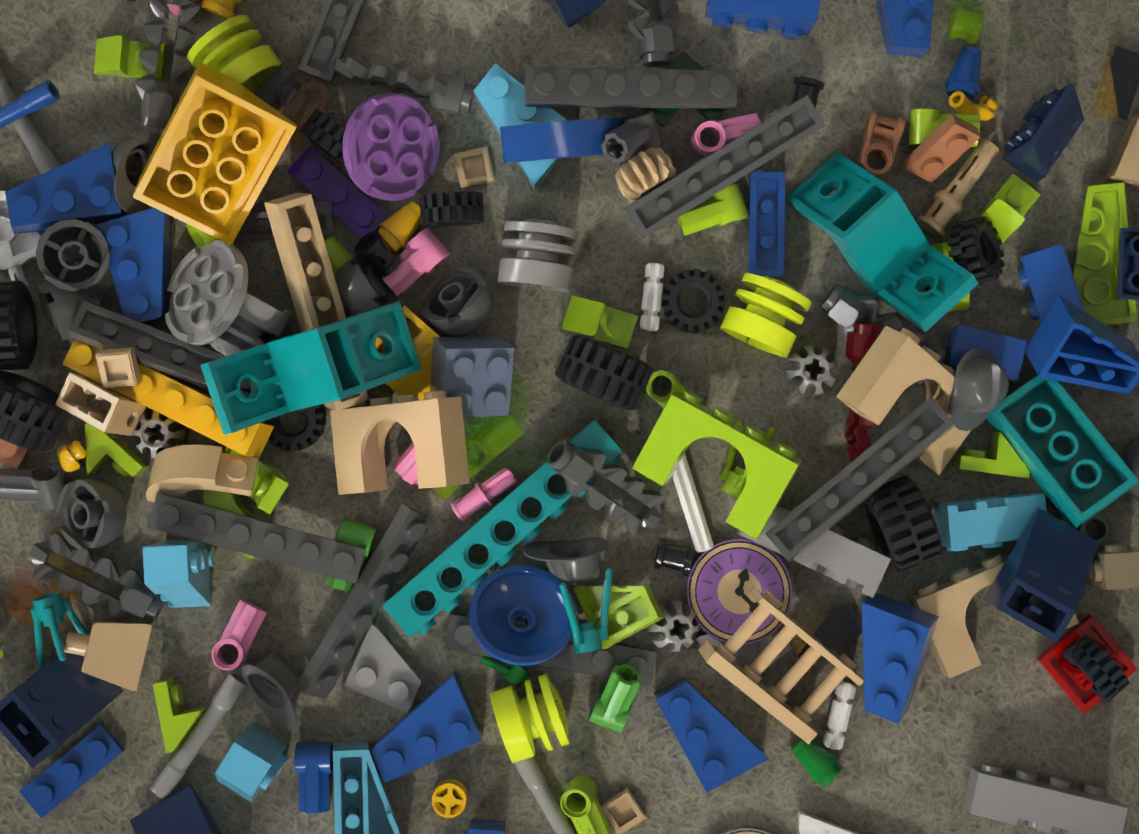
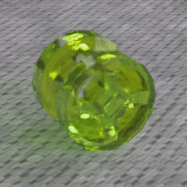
(965, 24)

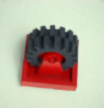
(1087, 665)

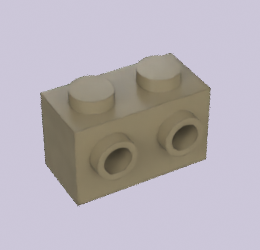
(1114, 567)

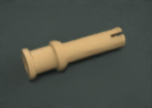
(949, 201)

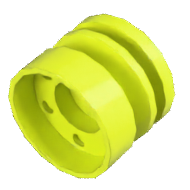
(234, 52)
(766, 314)
(529, 718)

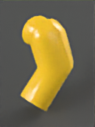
(965, 106)
(70, 454)

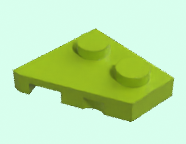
(629, 610)

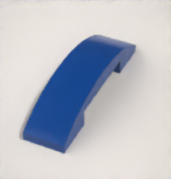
(556, 139)

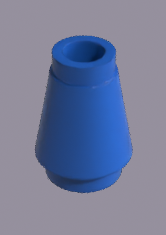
(965, 73)

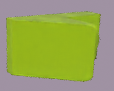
(119, 57)
(1009, 206)
(599, 322)
(103, 445)
(1001, 461)
(268, 486)
(173, 722)

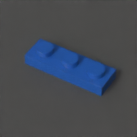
(766, 224)
(72, 770)

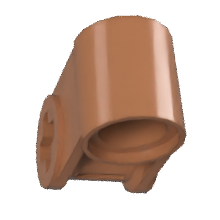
(881, 139)

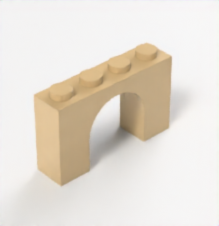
(889, 369)
(433, 425)
(950, 601)

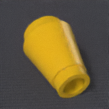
(400, 226)

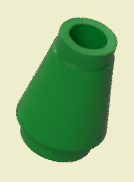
(817, 762)

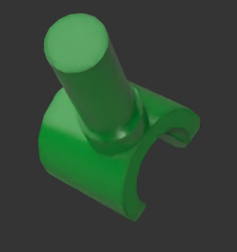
(515, 675)

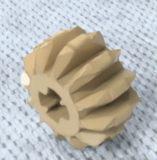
(644, 173)

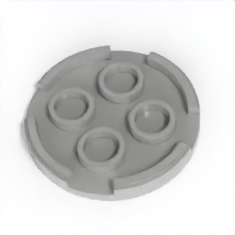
(206, 292)

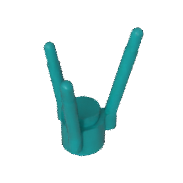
(51, 611)
(586, 636)

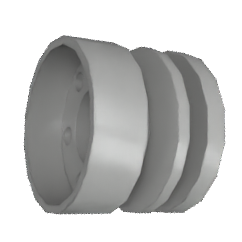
(537, 255)
(249, 325)

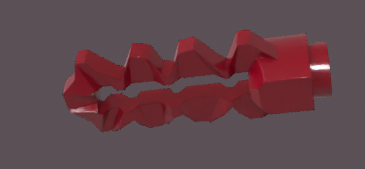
(857, 345)

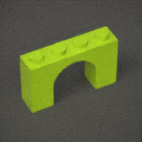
(767, 465)

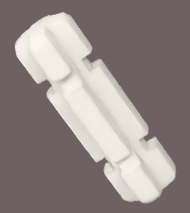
(652, 296)
(839, 715)

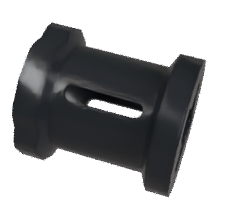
(809, 87)
(391, 258)
(674, 557)

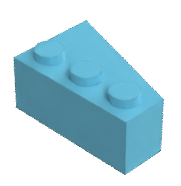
(504, 105)
(985, 519)
(179, 571)
(251, 762)
(359, 793)

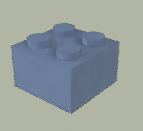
(475, 371)

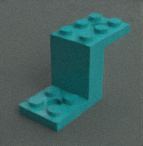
(881, 241)
(311, 367)

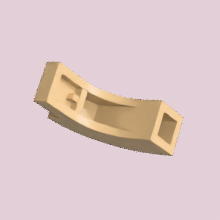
(200, 468)

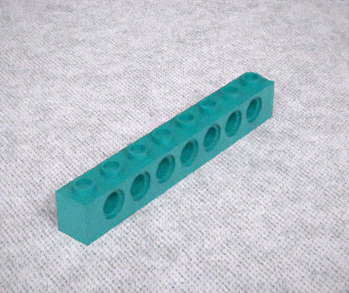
(404, 605)

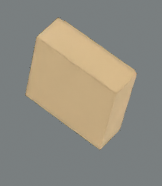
(473, 167)
(118, 367)
(623, 811)

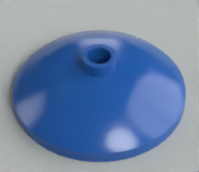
(525, 596)

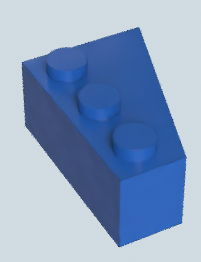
(141, 263)

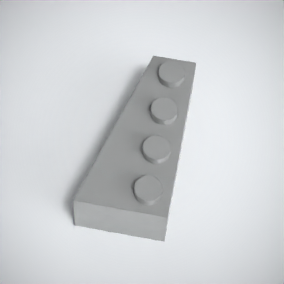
(835, 556)
(1042, 803)

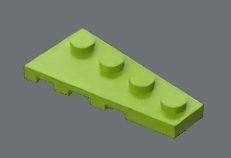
(1097, 254)

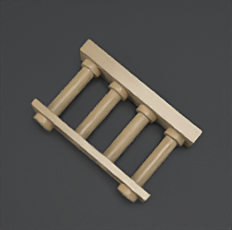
(774, 697)

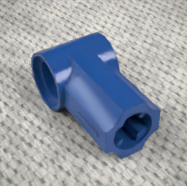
(314, 771)

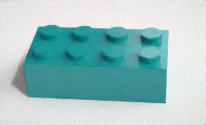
(1062, 449)

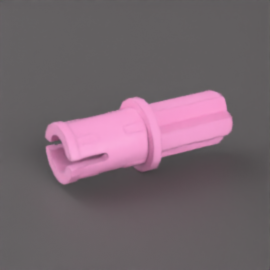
(484, 494)

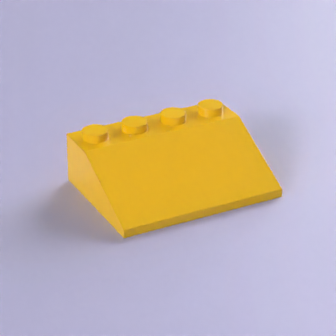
(214, 155)

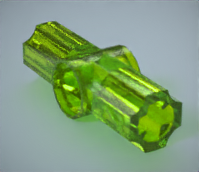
(494, 440)

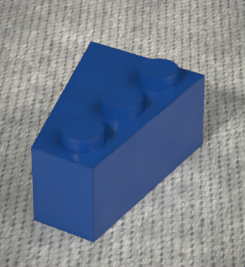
(788, 16)
(906, 26)
(72, 191)
(1083, 350)
(893, 653)
(429, 732)
(708, 737)

